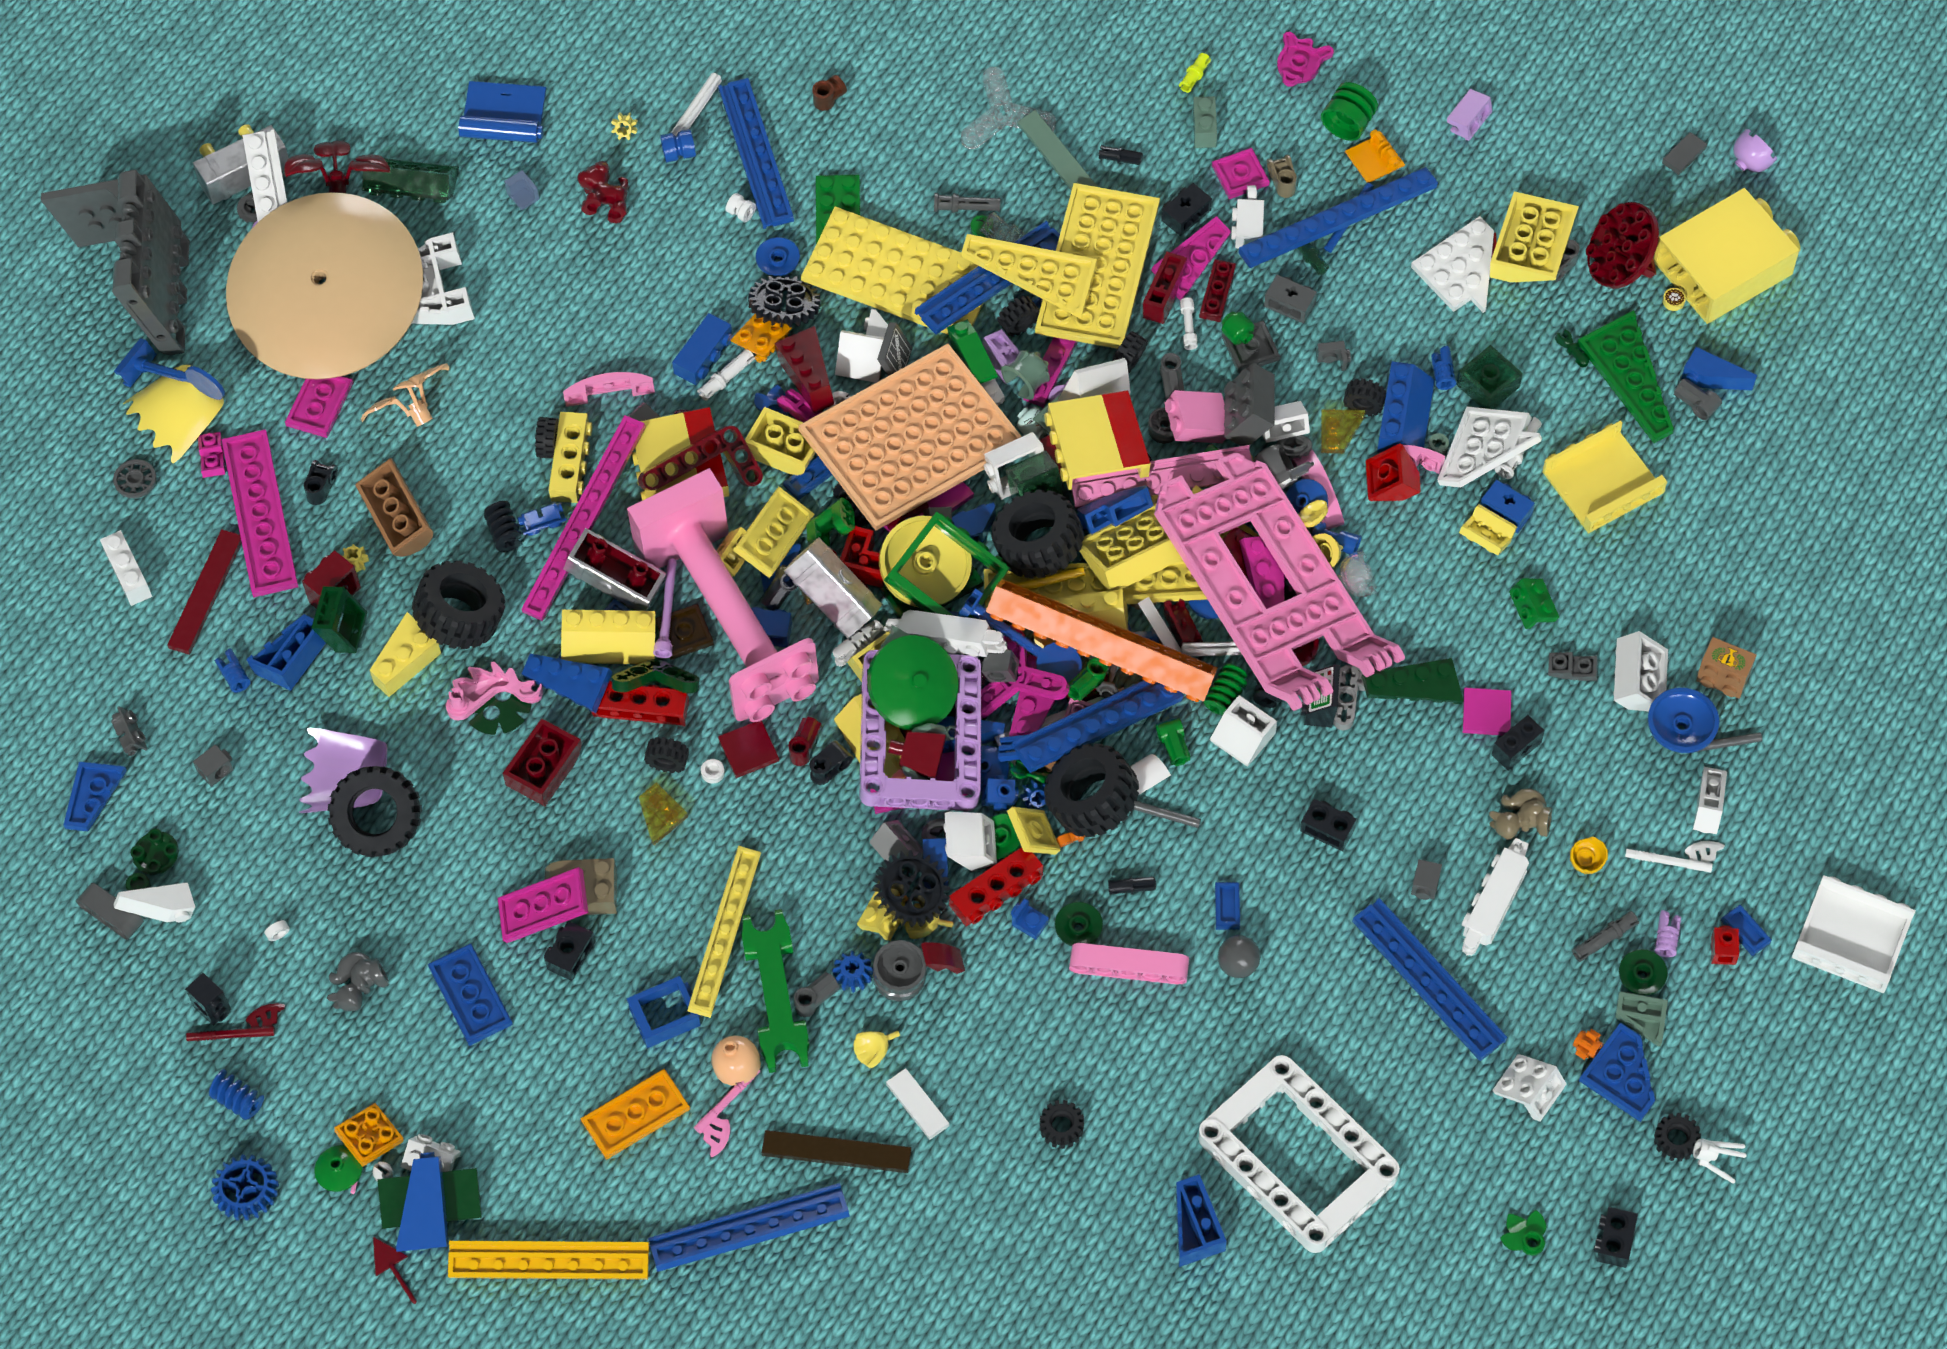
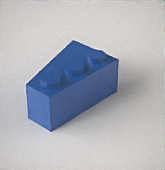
(288, 655)
(1197, 1223)

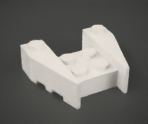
(436, 304)

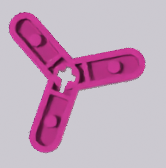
(1030, 681)

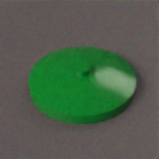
(912, 682)

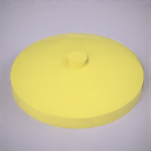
(936, 566)

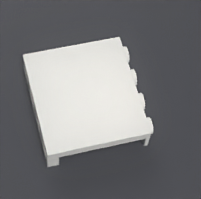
(1853, 933)

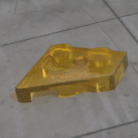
(1339, 429)
(660, 812)

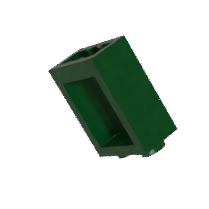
(331, 604)

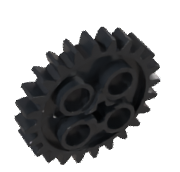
(767, 298)
(891, 877)

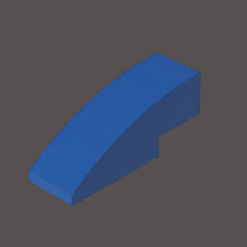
(1114, 508)

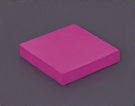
(1239, 171)
(1486, 711)

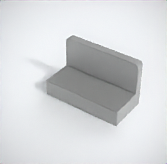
(892, 839)

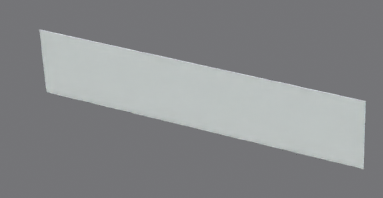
(1158, 624)

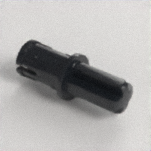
(1120, 155)
(1131, 885)

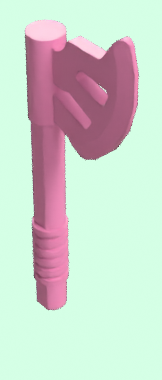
(704, 1127)

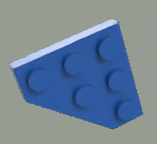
(1622, 1073)

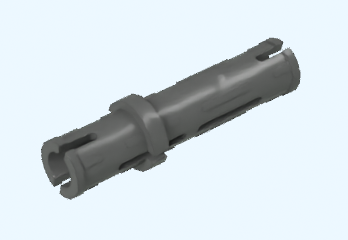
(1613, 931)

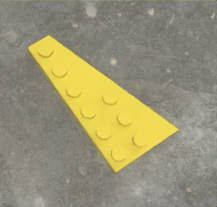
(1046, 273)

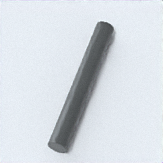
(1734, 741)
(1167, 814)

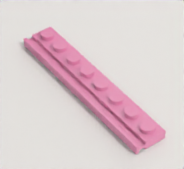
(1195, 469)

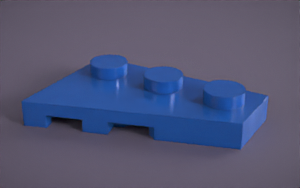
(90, 793)

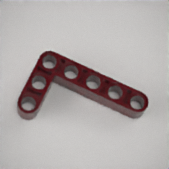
(701, 456)

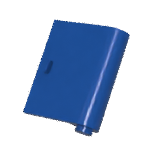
(503, 112)

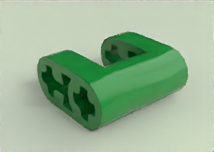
(838, 516)

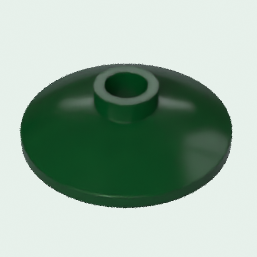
(1078, 914)
(1643, 962)

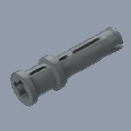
(955, 203)

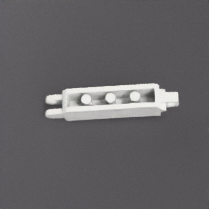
(952, 632)
(1496, 897)

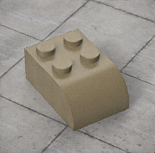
(599, 880)

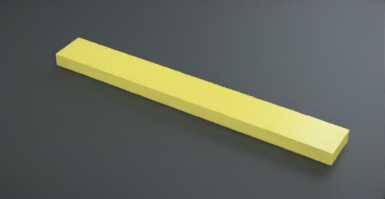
(724, 932)

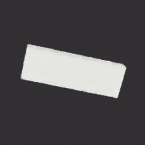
(917, 1104)

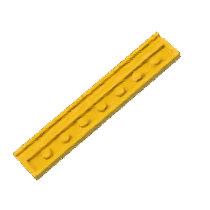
(548, 1260)

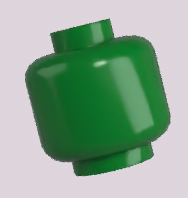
(1238, 328)

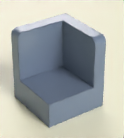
(521, 190)

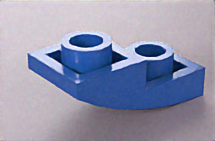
(937, 852)

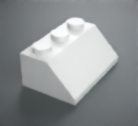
(1097, 380)
(1639, 671)

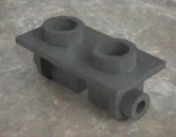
(126, 723)

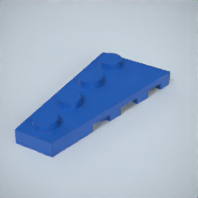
(574, 680)

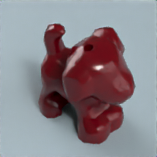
(599, 192)

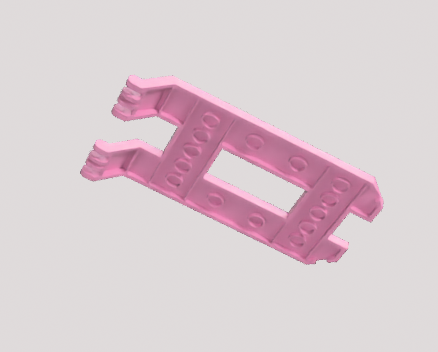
(1260, 633)

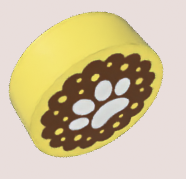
(1674, 299)

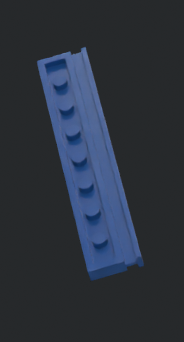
(756, 153)
(977, 286)
(1093, 723)
(1429, 979)
(748, 1227)

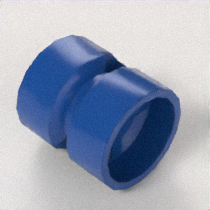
(678, 145)

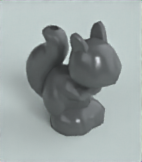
(363, 975)

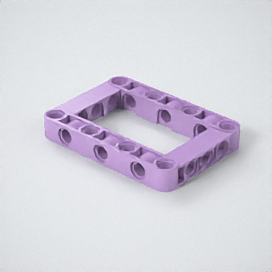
(925, 793)

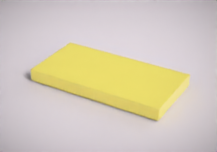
(773, 532)

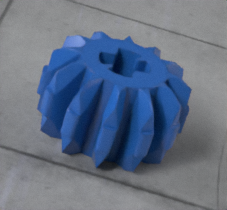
(843, 971)

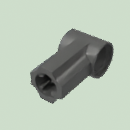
(1171, 378)
(1702, 402)
(816, 993)

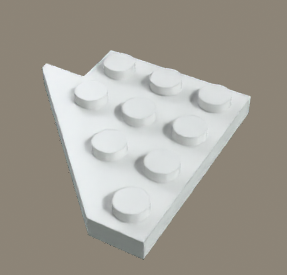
(1460, 266)
(1484, 442)

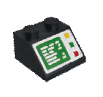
(1323, 711)

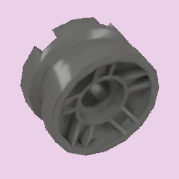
(1158, 433)

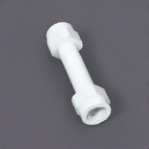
(1190, 337)

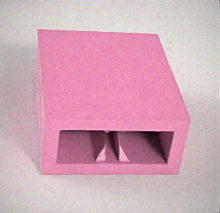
(1196, 416)

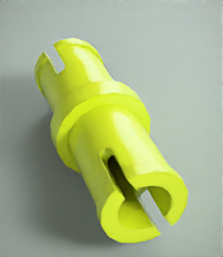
(1194, 72)

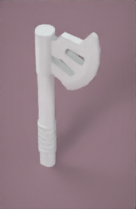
(1691, 863)

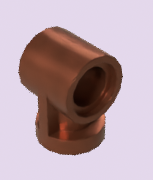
(832, 89)

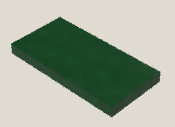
(460, 1193)

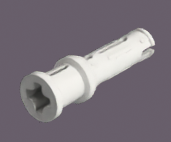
(1507, 468)

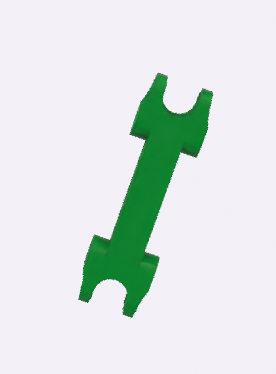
(782, 1031)

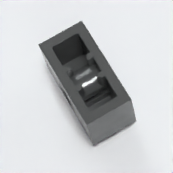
(1290, 298)

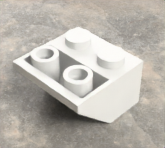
(1244, 731)
(970, 839)

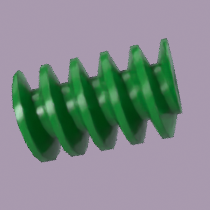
(1225, 689)

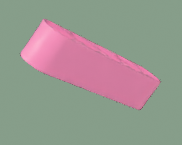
(1129, 963)

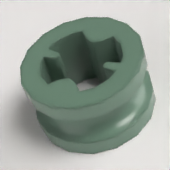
(1438, 437)

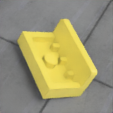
(1488, 530)
(875, 921)

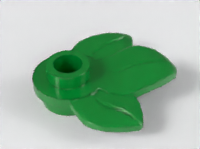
(1020, 771)
(1523, 1231)

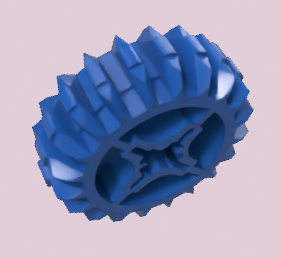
(242, 1205)

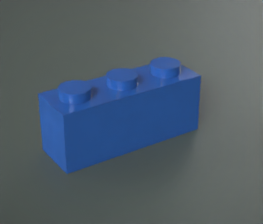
(702, 349)

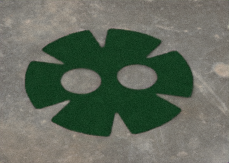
(507, 718)

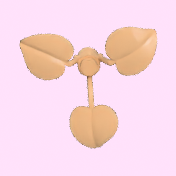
(418, 409)

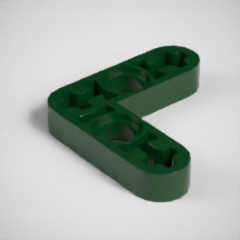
(657, 671)

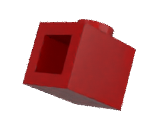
(1725, 945)

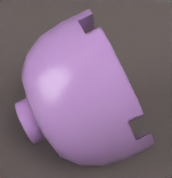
(1752, 153)

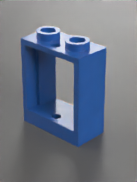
(667, 1031)

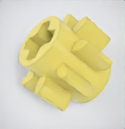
(622, 131)
(356, 557)

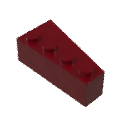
(804, 364)

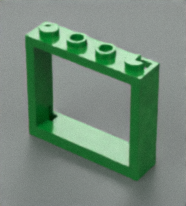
(963, 539)

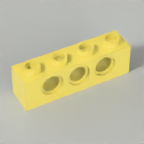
(569, 426)

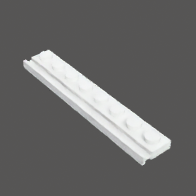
(265, 172)

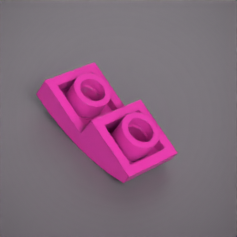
(211, 454)

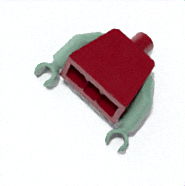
(921, 750)

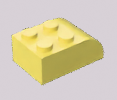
(779, 443)

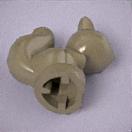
(1532, 814)

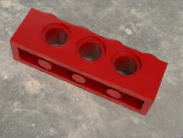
(648, 711)
(999, 874)

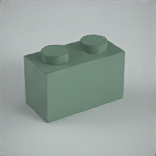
(1204, 122)

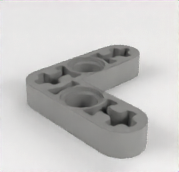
(1356, 684)

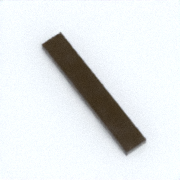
(836, 1151)

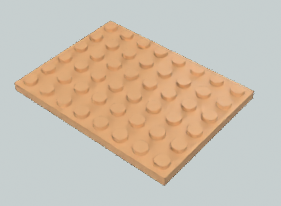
(909, 436)

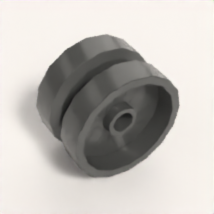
(911, 972)

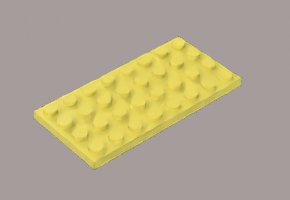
(1117, 233)
(883, 266)

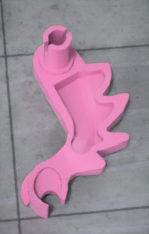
(472, 693)

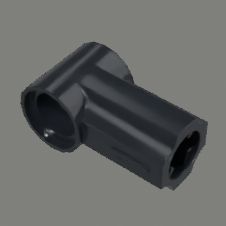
(777, 590)

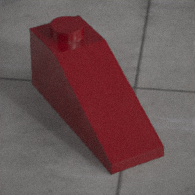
(1164, 288)

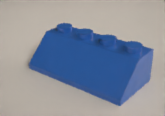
(1406, 407)

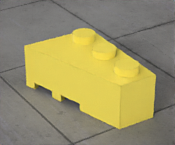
(403, 656)

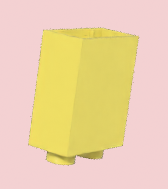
(1727, 254)

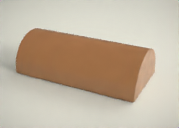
(395, 510)

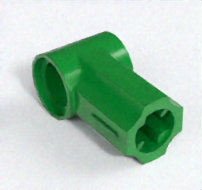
(1087, 679)
(1172, 736)

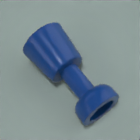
(1348, 540)

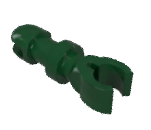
(1572, 348)

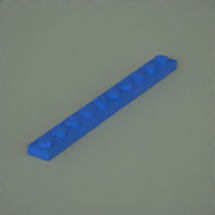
(1337, 217)

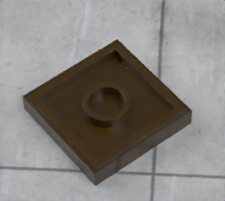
(687, 631)

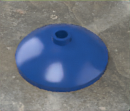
(1686, 709)

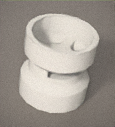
(740, 207)

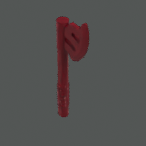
(255, 1031)

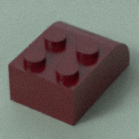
(542, 762)

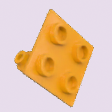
(1374, 157)
(760, 337)

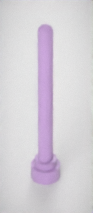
(663, 646)

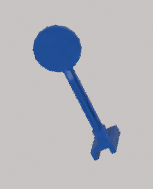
(139, 361)
(1049, 659)

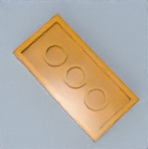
(635, 1114)

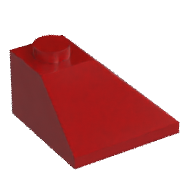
(1392, 475)

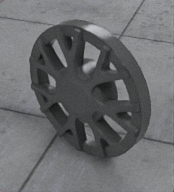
(134, 478)

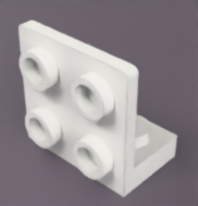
(1532, 1084)

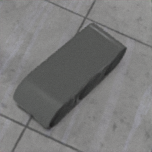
(100, 906)

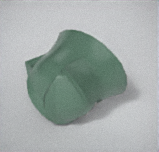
(1032, 371)

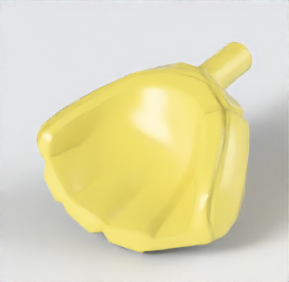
(1313, 513)
(920, 932)
(872, 1046)

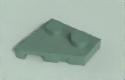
(1643, 1015)

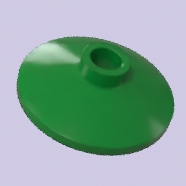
(1004, 828)
(341, 1177)

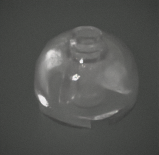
(1357, 575)

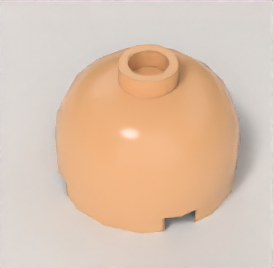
(735, 1060)

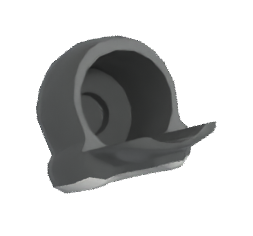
(1281, 466)

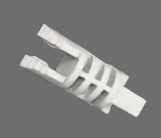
(857, 642)

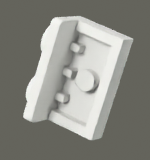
(424, 1144)

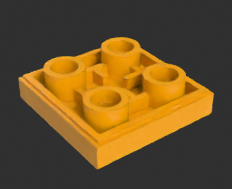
(368, 1134)

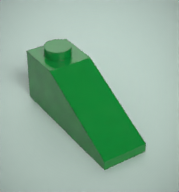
(971, 351)

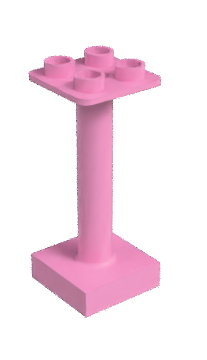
(684, 525)

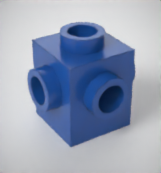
(999, 793)

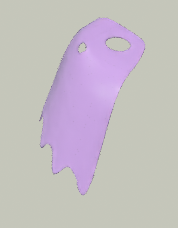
(334, 759)

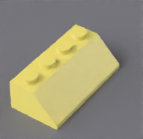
(1105, 605)
(607, 636)
(850, 726)

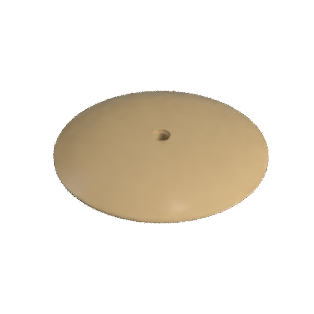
(330, 326)

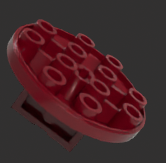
(1623, 245)

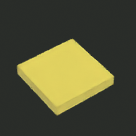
(1033, 830)

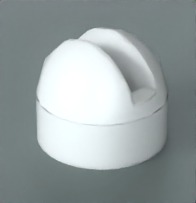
(380, 1175)

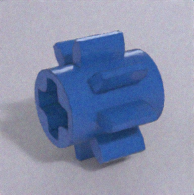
(1030, 791)

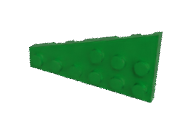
(1627, 368)

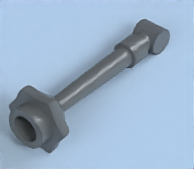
(1108, 688)

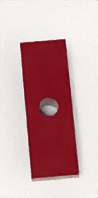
(1217, 290)

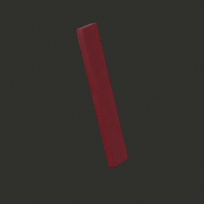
(205, 592)

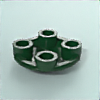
(155, 852)

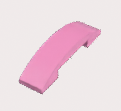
(607, 383)
(1334, 516)

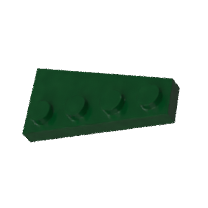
(1416, 682)

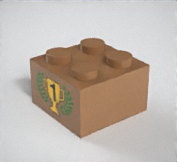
(1726, 668)

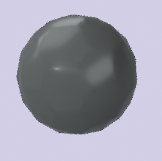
(1239, 956)

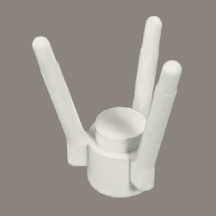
(1708, 1150)

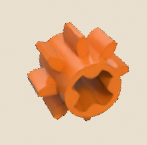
(1587, 1044)

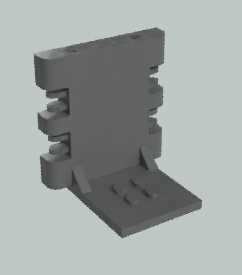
(149, 243)

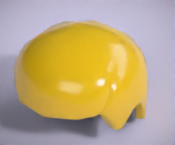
(1588, 855)

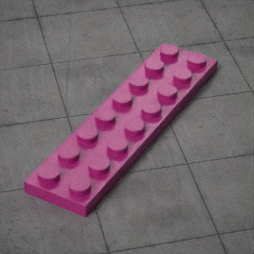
(259, 513)

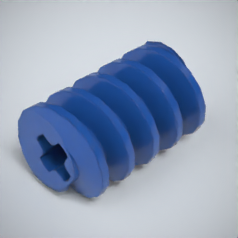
(235, 1097)

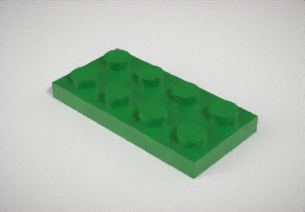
(832, 192)

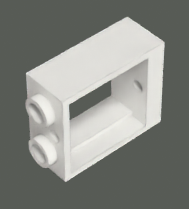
(1007, 453)

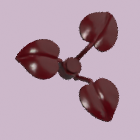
(336, 180)

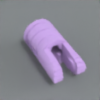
(1667, 935)

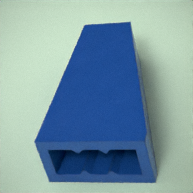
(424, 1208)

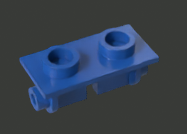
(533, 523)

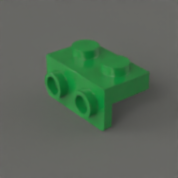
(1533, 602)

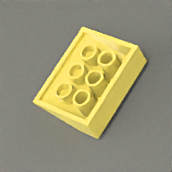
(1532, 239)
(1129, 551)

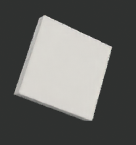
(859, 356)

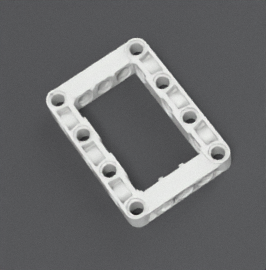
(1266, 1186)

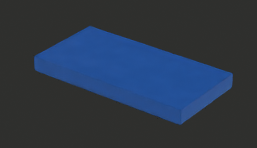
(470, 994)

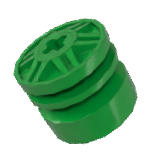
(1349, 111)

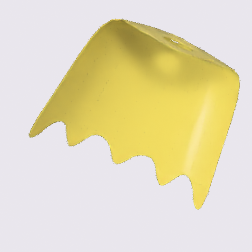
(174, 412)

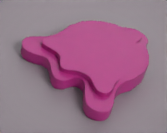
(1299, 60)

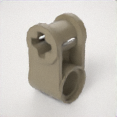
(1283, 176)

